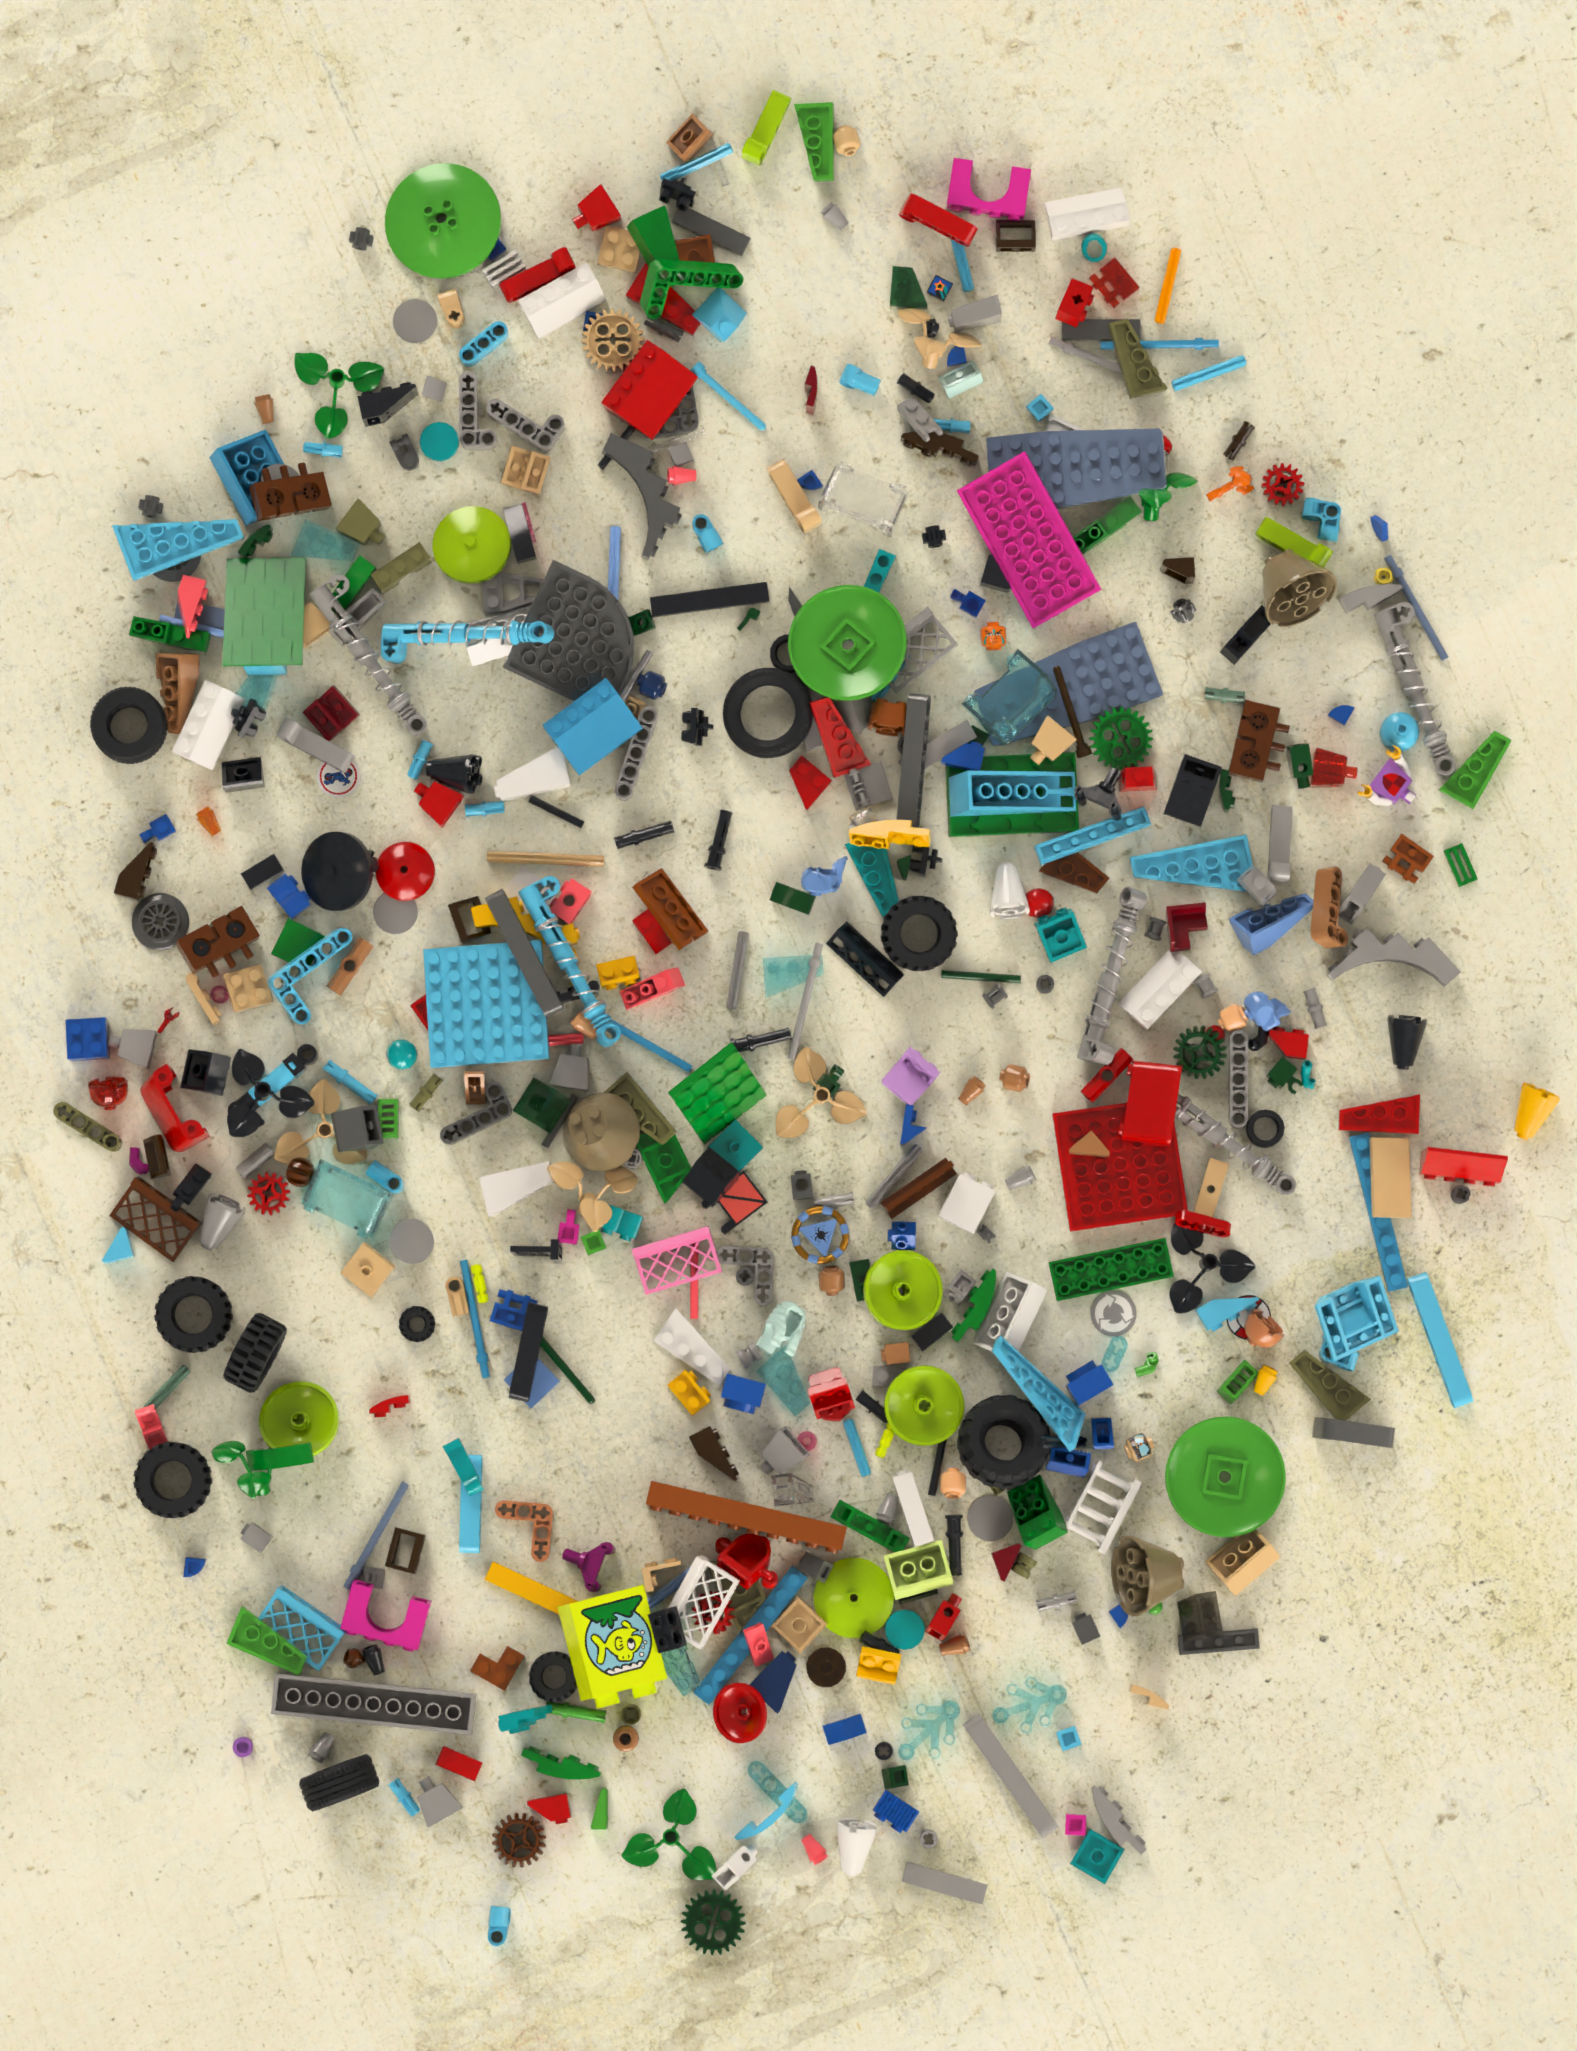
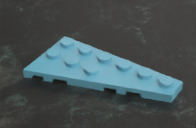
(163, 545)
(1203, 864)
(1054, 1406)

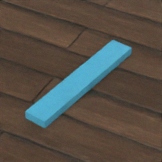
(1092, 835)

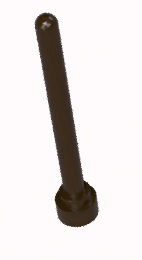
(1082, 747)

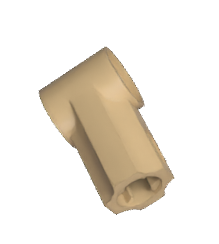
(458, 1298)

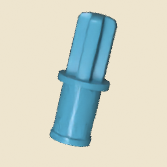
(954, 425)
(323, 449)
(419, 759)
(484, 808)
(404, 1797)

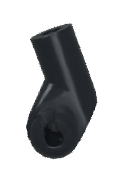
(1258, 1041)

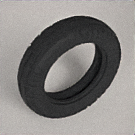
(734, 702)

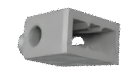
(1257, 885)
(135, 1046)
(571, 1070)
(783, 1452)
(436, 1802)

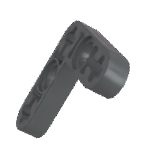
(679, 420)

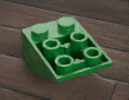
(1036, 1513)

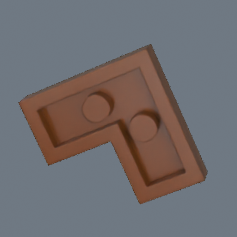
(501, 1672)

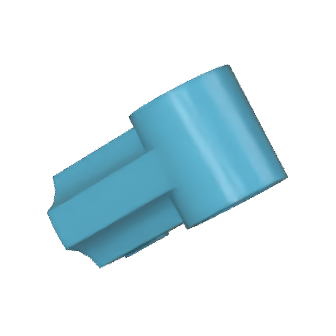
(855, 378)
(384, 1176)

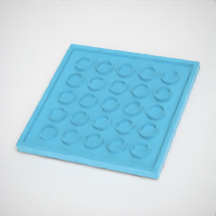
(482, 1007)

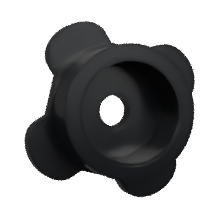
(932, 328)

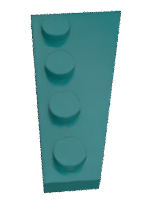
(876, 874)

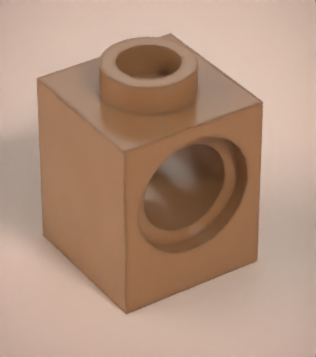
(895, 1353)

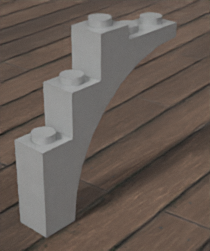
(1369, 949)

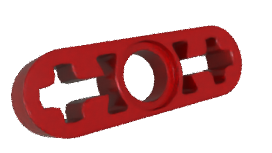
(1203, 1223)

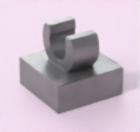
(374, 1576)

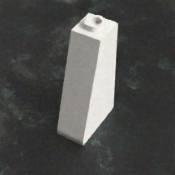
(536, 777)
(511, 1186)
(912, 1508)

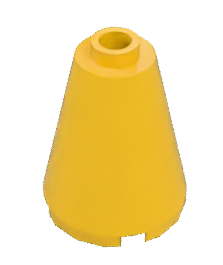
(1533, 1109)

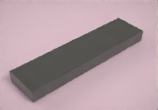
(720, 234)
(1094, 329)
(1230, 1641)

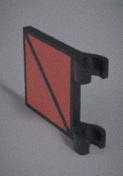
(740, 1202)

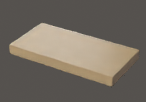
(1390, 1177)

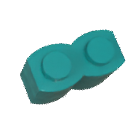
(623, 1223)

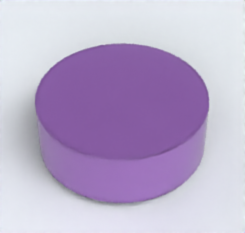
(243, 1747)

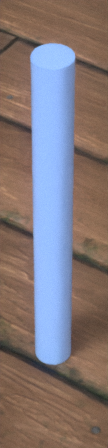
(178, 622)

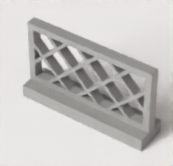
(913, 628)

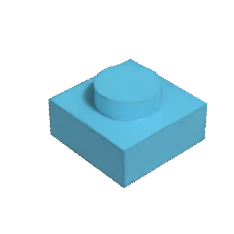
(1039, 408)
(1068, 1738)

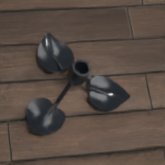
(241, 1119)
(1233, 1269)

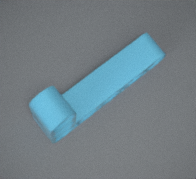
(304, 969)

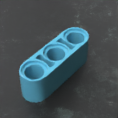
(488, 335)

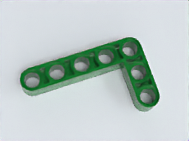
(686, 276)

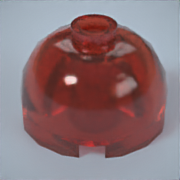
(108, 1092)

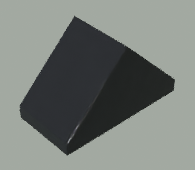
(993, 576)

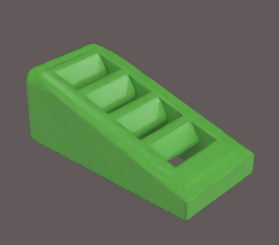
(389, 1135)
(1225, 1393)
(600, 1817)

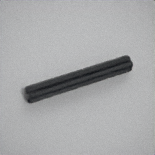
(1055, 1442)

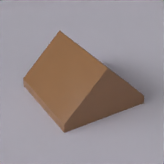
(690, 138)

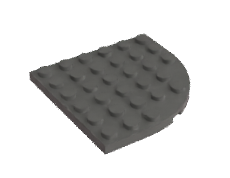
(589, 639)

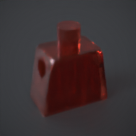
(1330, 769)

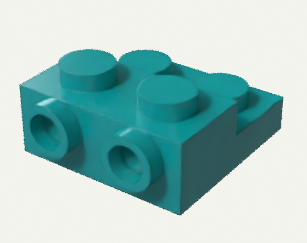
(1060, 934)
(521, 1720)

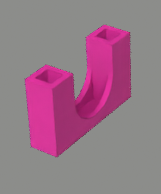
(1010, 205)
(358, 1621)

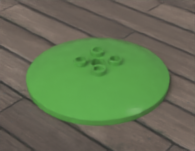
(450, 246)
(842, 616)
(1254, 1472)

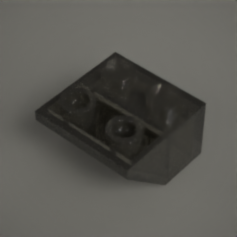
(1200, 1616)

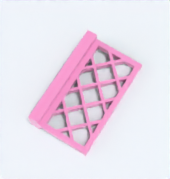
(673, 1243)

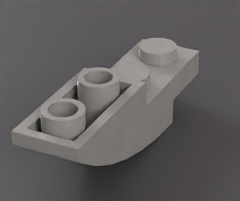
(1110, 1813)

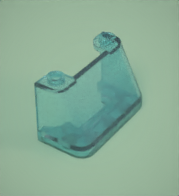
(1012, 699)
(346, 1198)

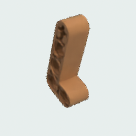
(1326, 909)

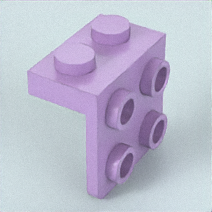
(910, 1076)

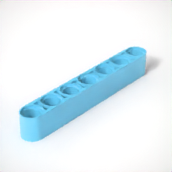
(1440, 1340)

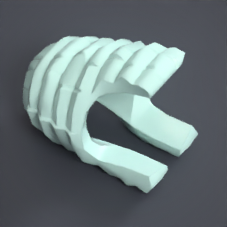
(783, 1324)

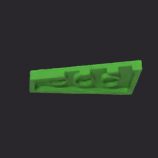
(818, 130)

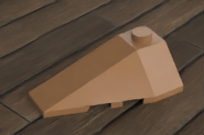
(178, 681)

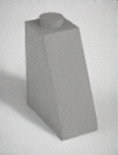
(976, 314)
(1361, 893)

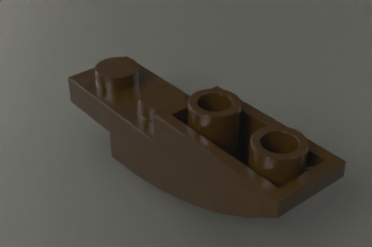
(949, 445)

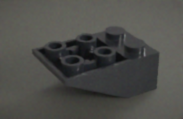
(382, 405)
(1192, 790)

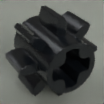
(934, 536)

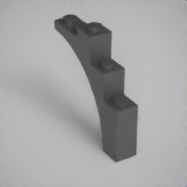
(636, 462)

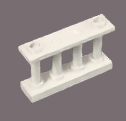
(1120, 1505)

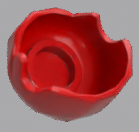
(1039, 902)

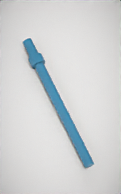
(1198, 344)
(653, 1047)
(482, 1357)

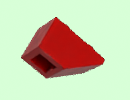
(1290, 1044)

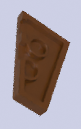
(1076, 871)

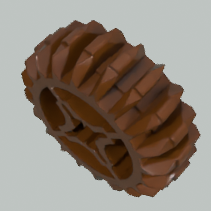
(534, 1848)

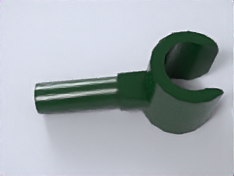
(753, 614)

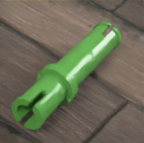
(577, 1712)

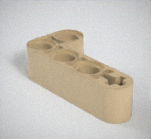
(794, 497)

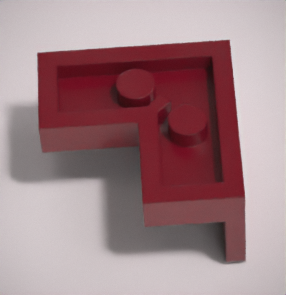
(1182, 920)

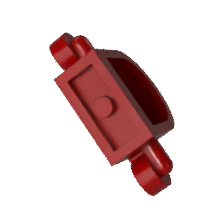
(747, 1559)

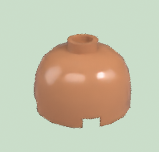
(1261, 1330)

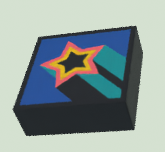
(939, 288)

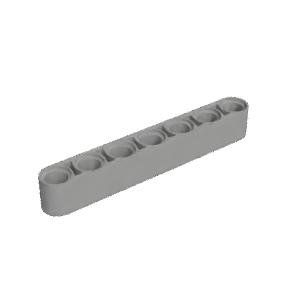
(1010, 1775)

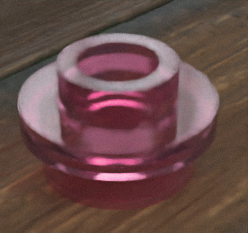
(812, 1437)

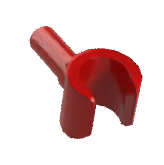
(168, 1017)

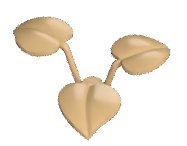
(930, 348)
(845, 1108)
(291, 1143)
(594, 1212)

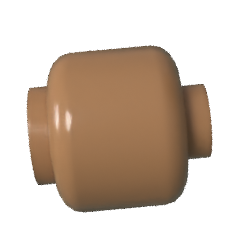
(1014, 1078)
(831, 1280)
(620, 1743)

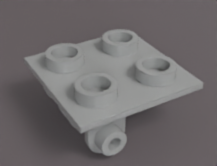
(868, 785)

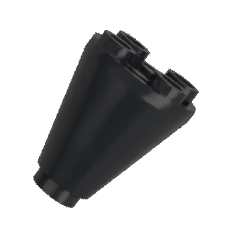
(457, 772)

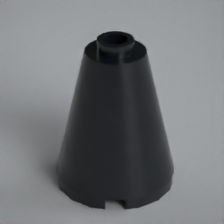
(1405, 1039)

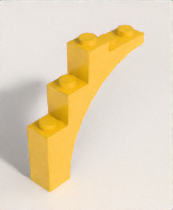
(484, 918)

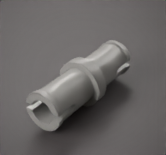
(1315, 1008)
(835, 1201)
(1056, 1601)

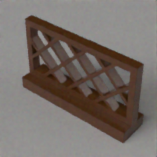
(919, 1188)
(163, 1203)

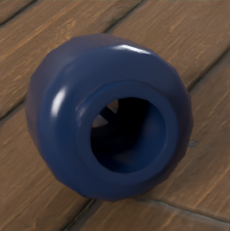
(652, 685)

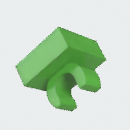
(593, 1242)

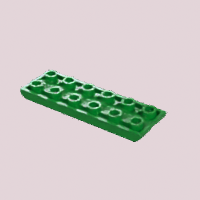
(1111, 1269)

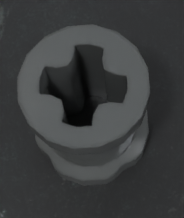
(1155, 929)
(995, 996)
(1459, 1200)
(748, 1281)

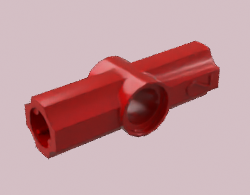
(1097, 1084)

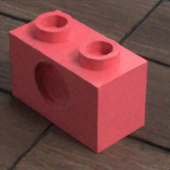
(569, 913)

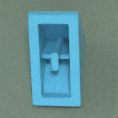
(120, 1248)

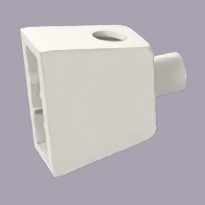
(735, 1866)

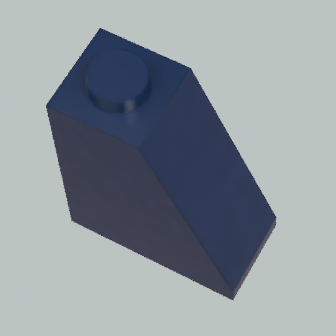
(775, 1680)

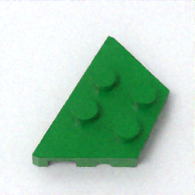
(665, 1164)

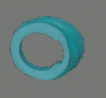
(1093, 236)

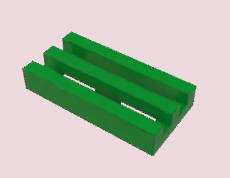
(1454, 849)

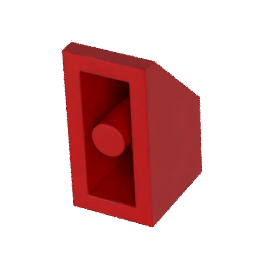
(651, 931)
(552, 1807)

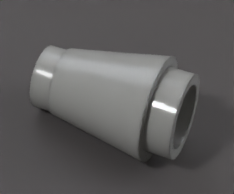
(834, 216)
(1020, 1178)
(887, 1510)
(321, 1748)

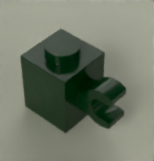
(1282, 1074)

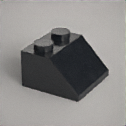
(205, 1072)
(711, 1177)

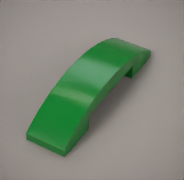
(280, 1457)
(869, 1527)

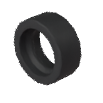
(773, 654)
(1250, 1131)

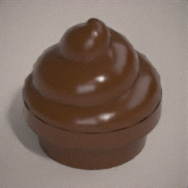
(353, 1658)

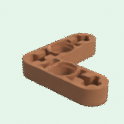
(538, 1522)

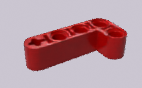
(938, 219)
(537, 276)

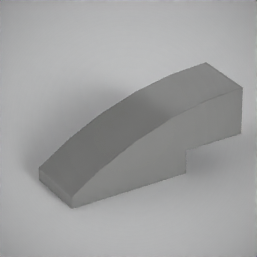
(1369, 596)
(362, 611)

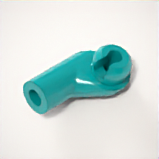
(1305, 1075)

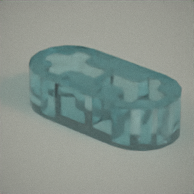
(1110, 1351)

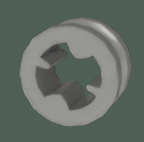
(922, 1839)

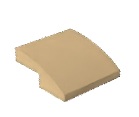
(525, 470)
(1153, 1699)

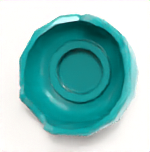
(401, 1054)

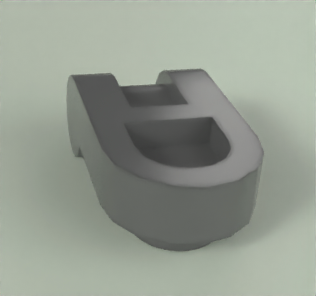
(407, 459)

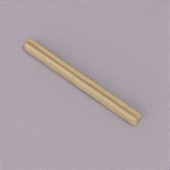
(545, 858)

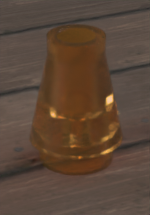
(208, 820)

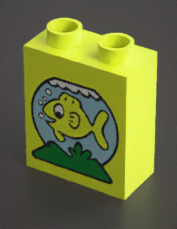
(612, 1646)

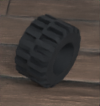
(536, 1677)

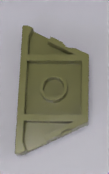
(743, 1600)

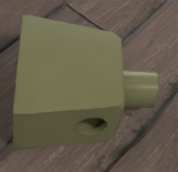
(361, 525)

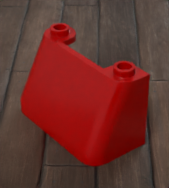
(1151, 1103)
(177, 1134)

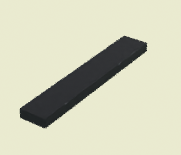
(709, 599)

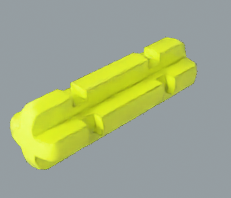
(479, 1283)
(885, 1442)

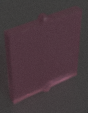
(529, 522)

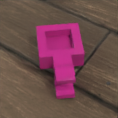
(569, 1231)

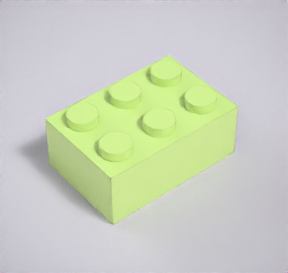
(918, 1569)

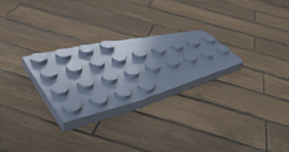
(1088, 463)
(1099, 676)

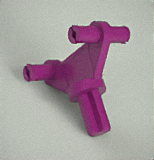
(590, 1563)

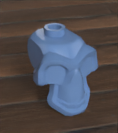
(823, 880)
(1263, 1011)

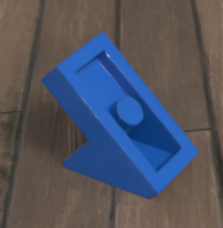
(910, 1131)

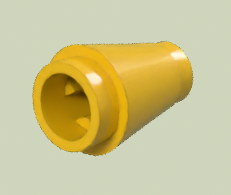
(1265, 1379)

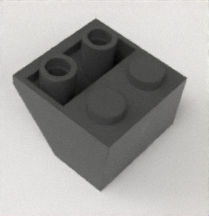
(357, 1128)

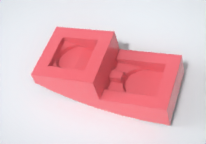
(151, 1426)

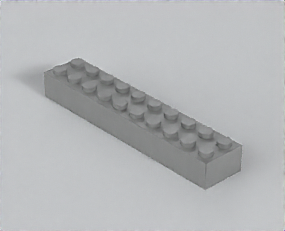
(373, 1703)

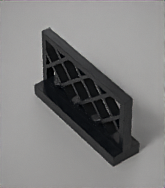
(553, 1251)

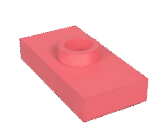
(758, 1644)

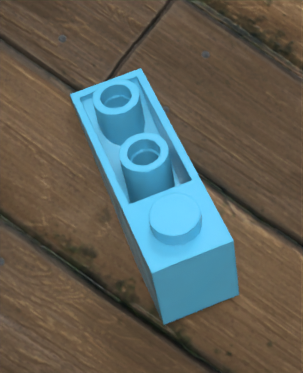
(1219, 1310)

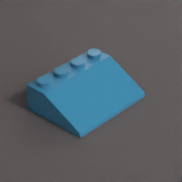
(241, 465)
(592, 726)

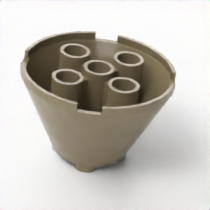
(1295, 588)
(601, 1132)
(1144, 1574)

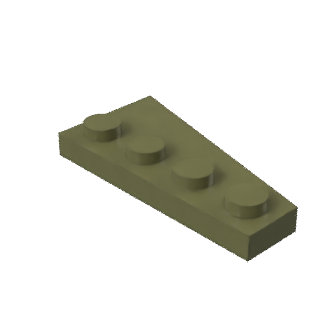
(1137, 370)
(649, 1116)
(1333, 1391)

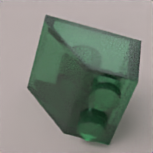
(541, 1105)

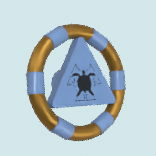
(820, 1235)

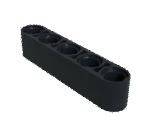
(528, 1352)

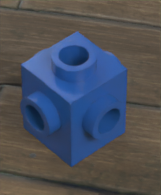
(902, 1235)

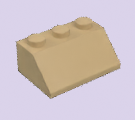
(1242, 1560)

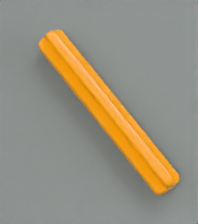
(1167, 285)

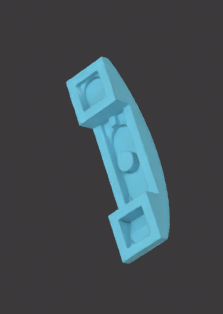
(751, 1829)

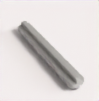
(737, 970)
(894, 1176)

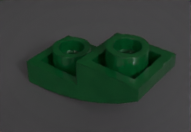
(260, 536)
(641, 622)
(1225, 796)
(792, 898)

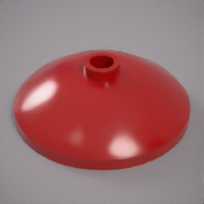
(406, 885)
(731, 1714)

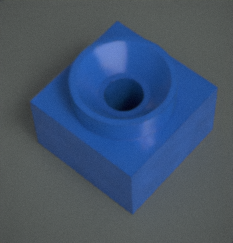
(1087, 1382)
(742, 1393)

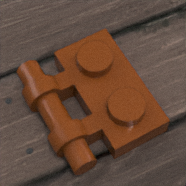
(1410, 853)

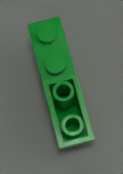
(1107, 525)
(169, 634)
(981, 1299)
(568, 1769)

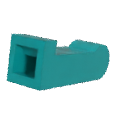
(879, 570)
(463, 1466)

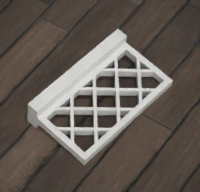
(687, 1590)

